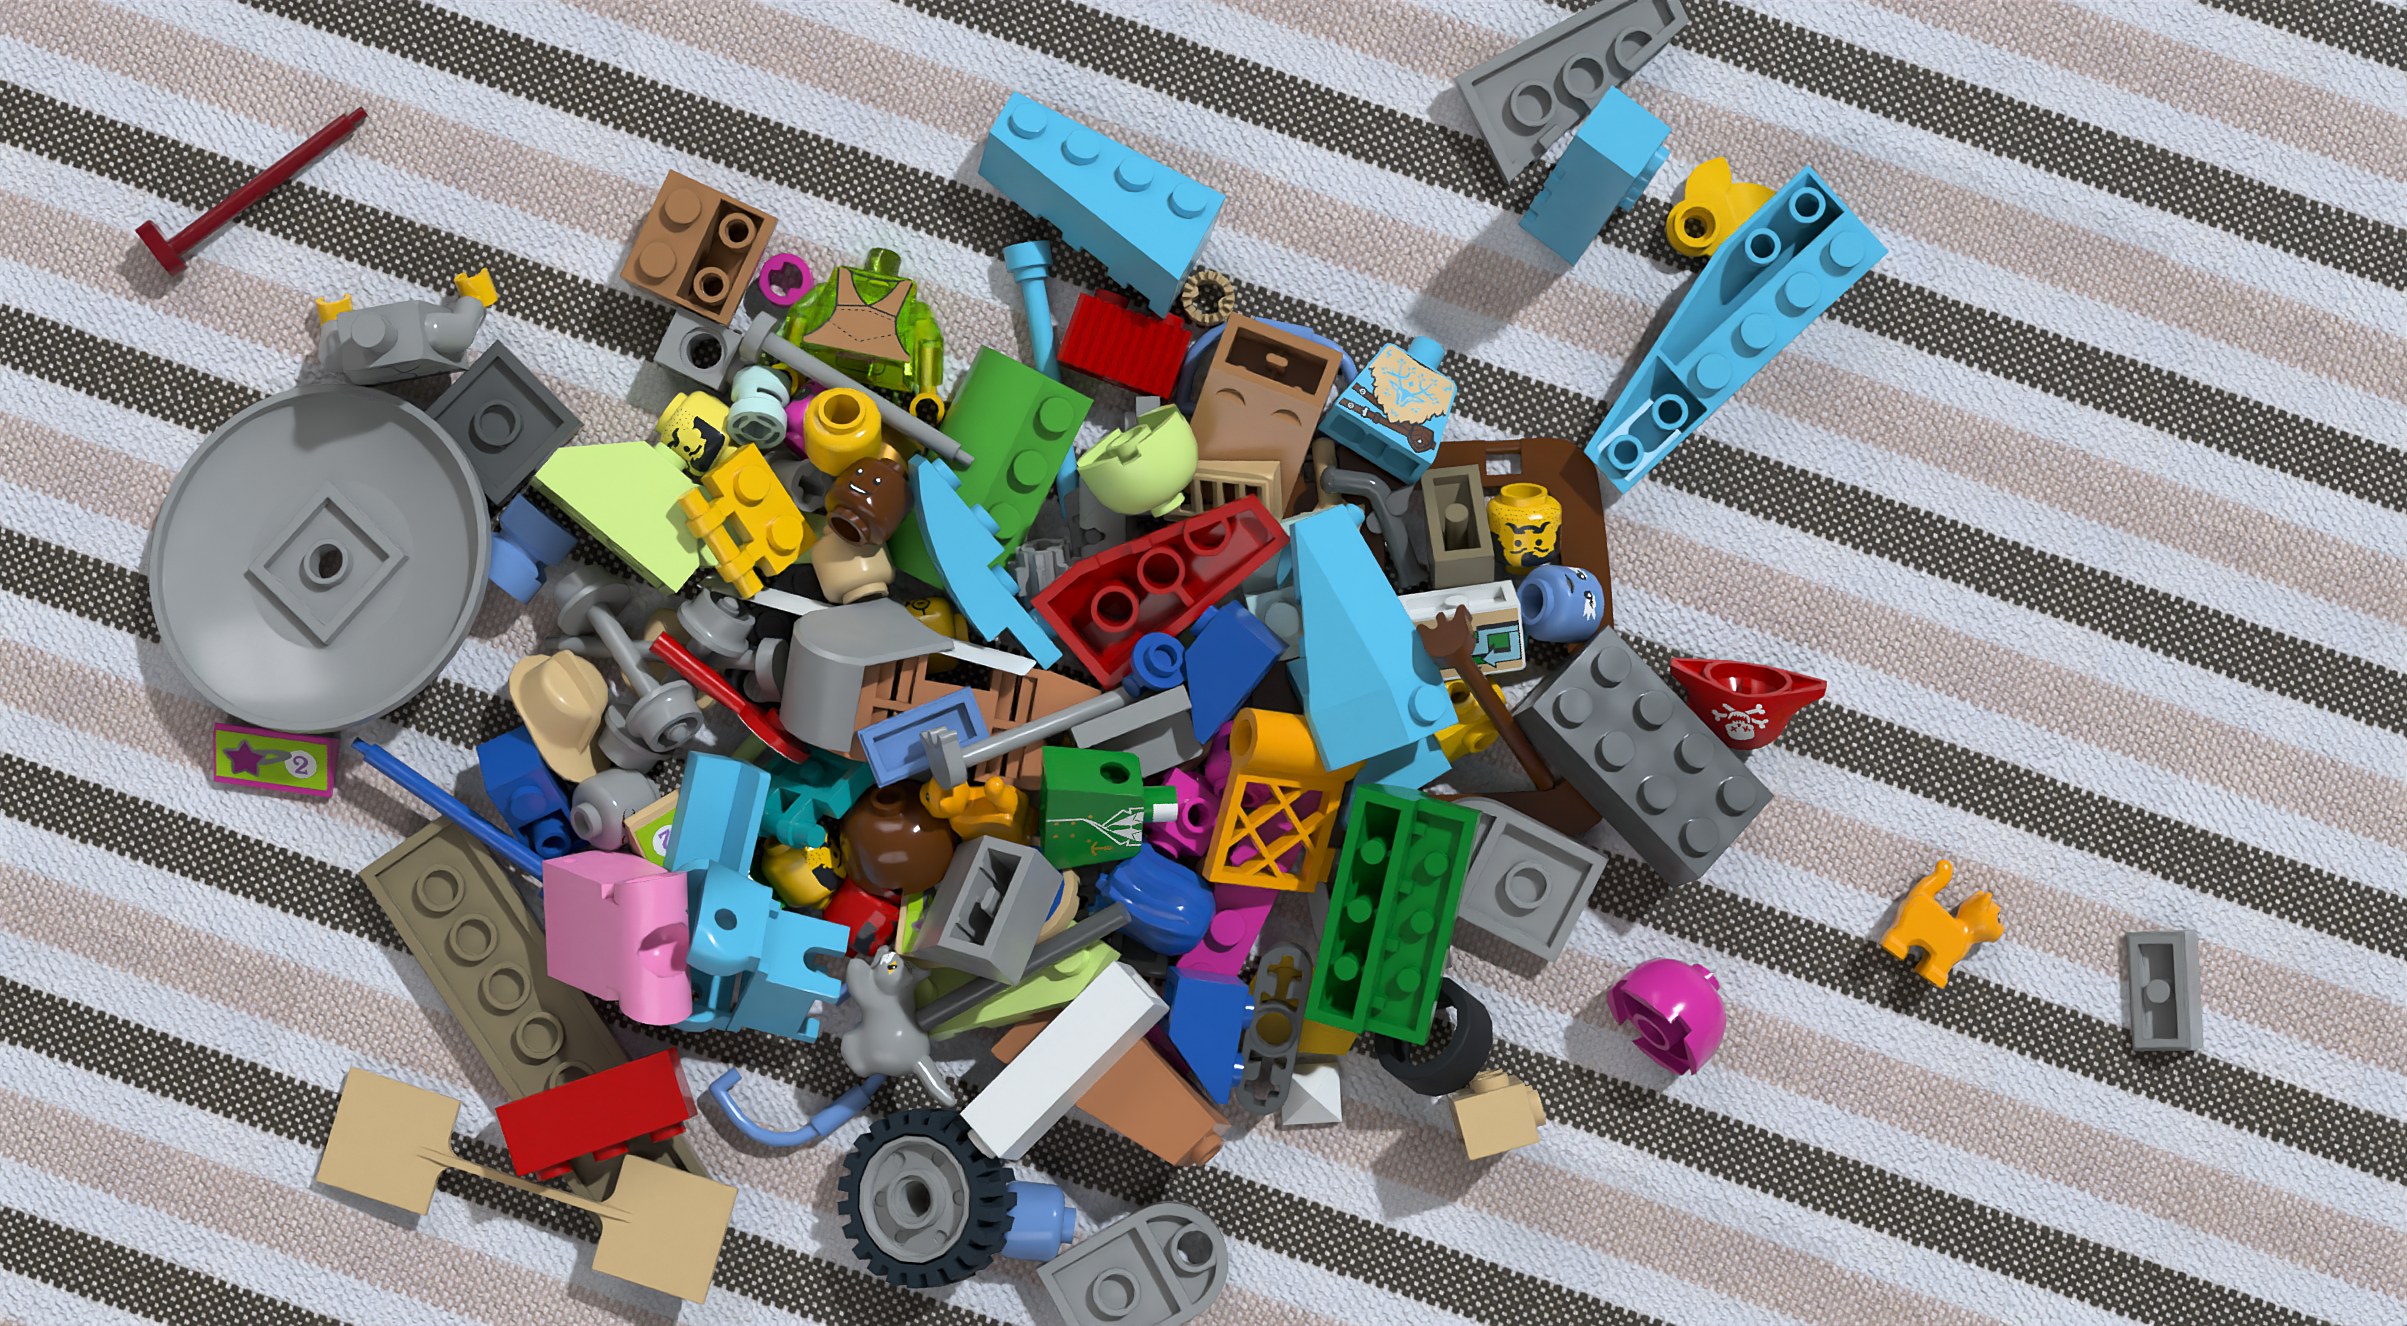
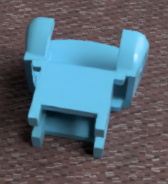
(745, 931)

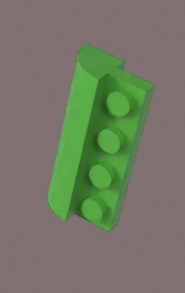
(1019, 434)

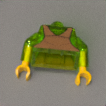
(870, 329)

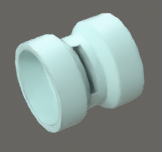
(755, 412)

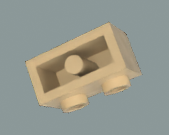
(1495, 1114)

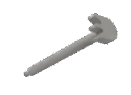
(763, 337)
(767, 661)
(950, 761)

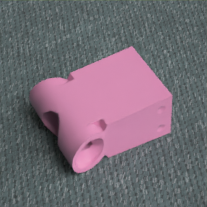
(620, 932)

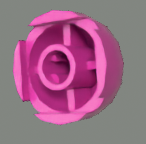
(1673, 1010)

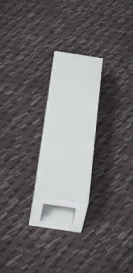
(1063, 1062)

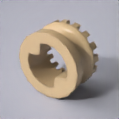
(1191, 293)

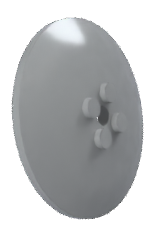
(245, 543)

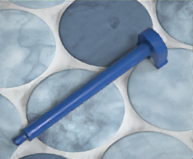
(452, 808)

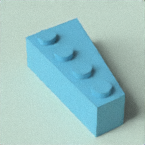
(1599, 171)
(1102, 197)

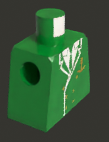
(1096, 806)

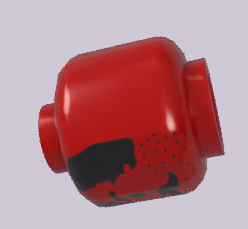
(869, 916)

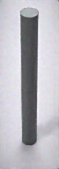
(1042, 956)

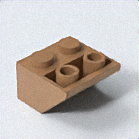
(698, 249)

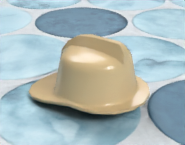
(563, 710)

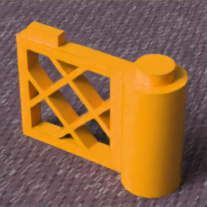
(1276, 752)

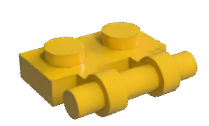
(759, 512)

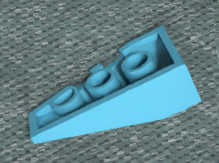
(1362, 653)

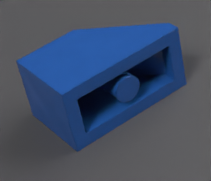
(1227, 664)

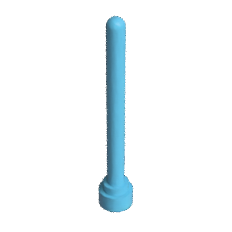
(1030, 267)

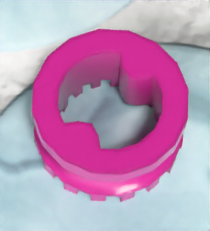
(777, 264)

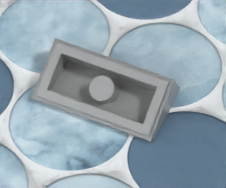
(2165, 990)

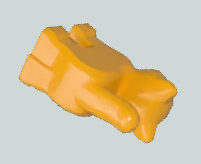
(983, 810)
(1942, 938)

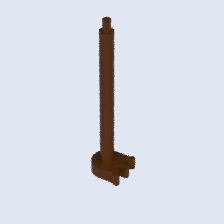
(1451, 647)

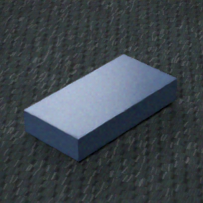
(895, 743)

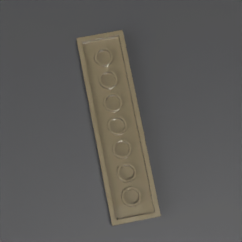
(492, 972)

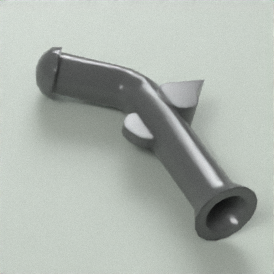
(1384, 518)

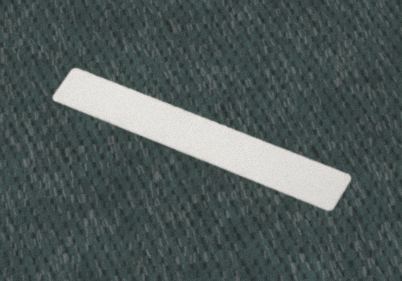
(802, 605)

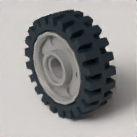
(888, 1206)

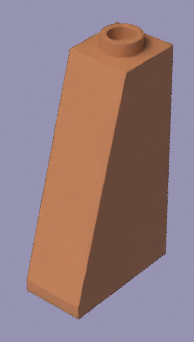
(1141, 1098)

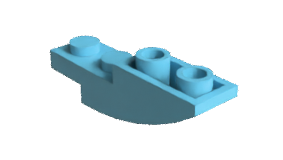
(960, 549)

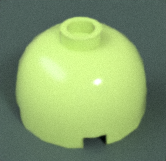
(1143, 465)

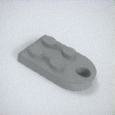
(1527, 879)
(1135, 1272)

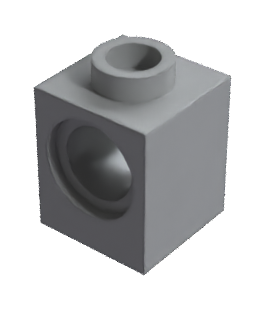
(679, 344)

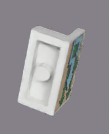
(1494, 622)

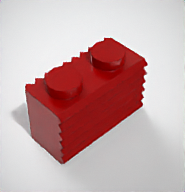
(1125, 345)

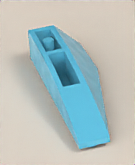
(1736, 317)

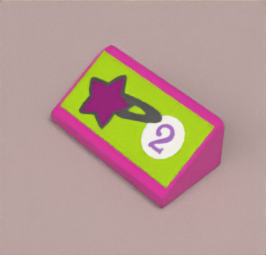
(275, 759)

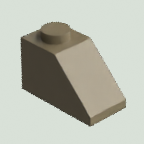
(1456, 527)

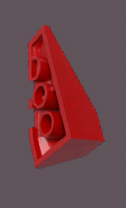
(1156, 583)

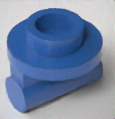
(1156, 664)

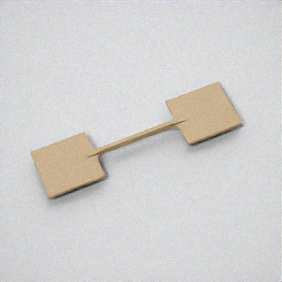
(657, 1226)

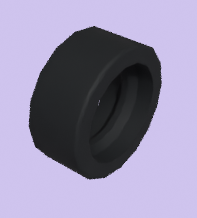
(1460, 1058)

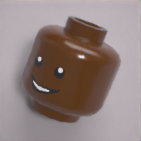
(869, 501)

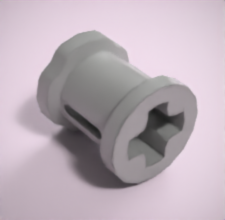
(801, 480)

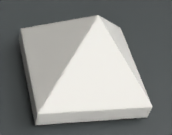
(1313, 1094)

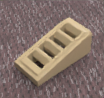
(1263, 474)

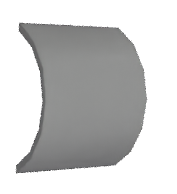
(830, 660)

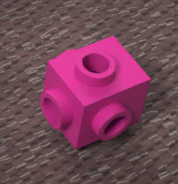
(1195, 819)

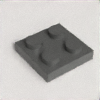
(504, 421)

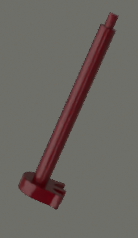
(170, 250)

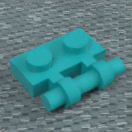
(818, 787)

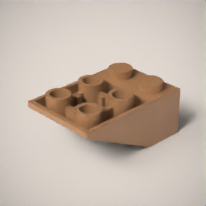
(1262, 400)

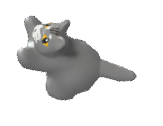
(888, 1035)

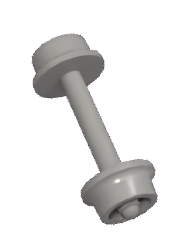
(716, 625)
(665, 713)

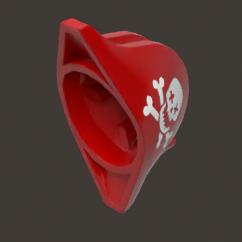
(1743, 700)

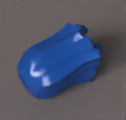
(1165, 901)

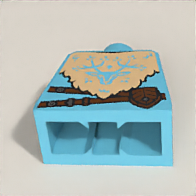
(1396, 409)

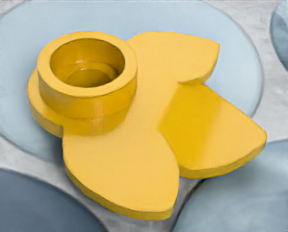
(1717, 204)

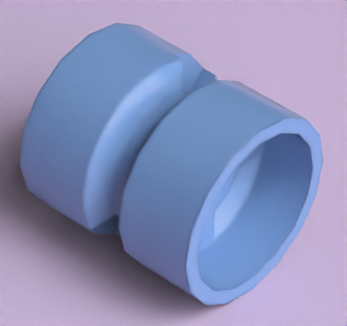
(525, 547)

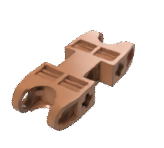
(1035, 697)

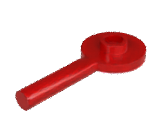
(762, 723)

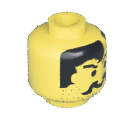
(697, 431)

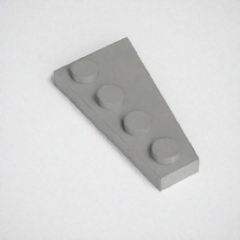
(1552, 79)

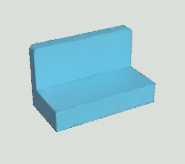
(717, 812)

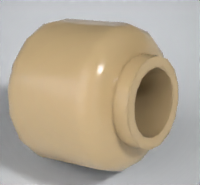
(851, 572)

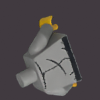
(403, 337)

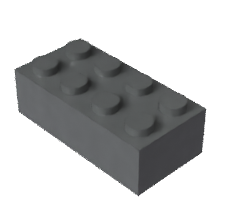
(1641, 758)

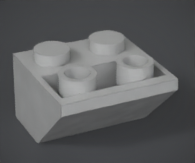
(989, 909)

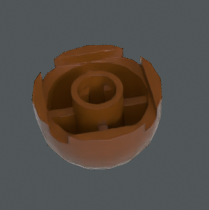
(895, 841)

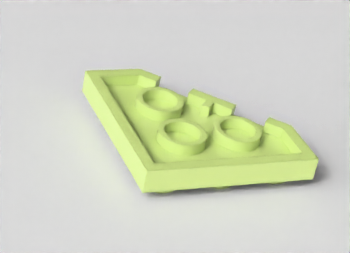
(1042, 991)

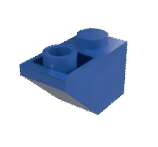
(529, 794)
(1207, 1025)

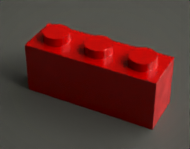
(597, 1115)

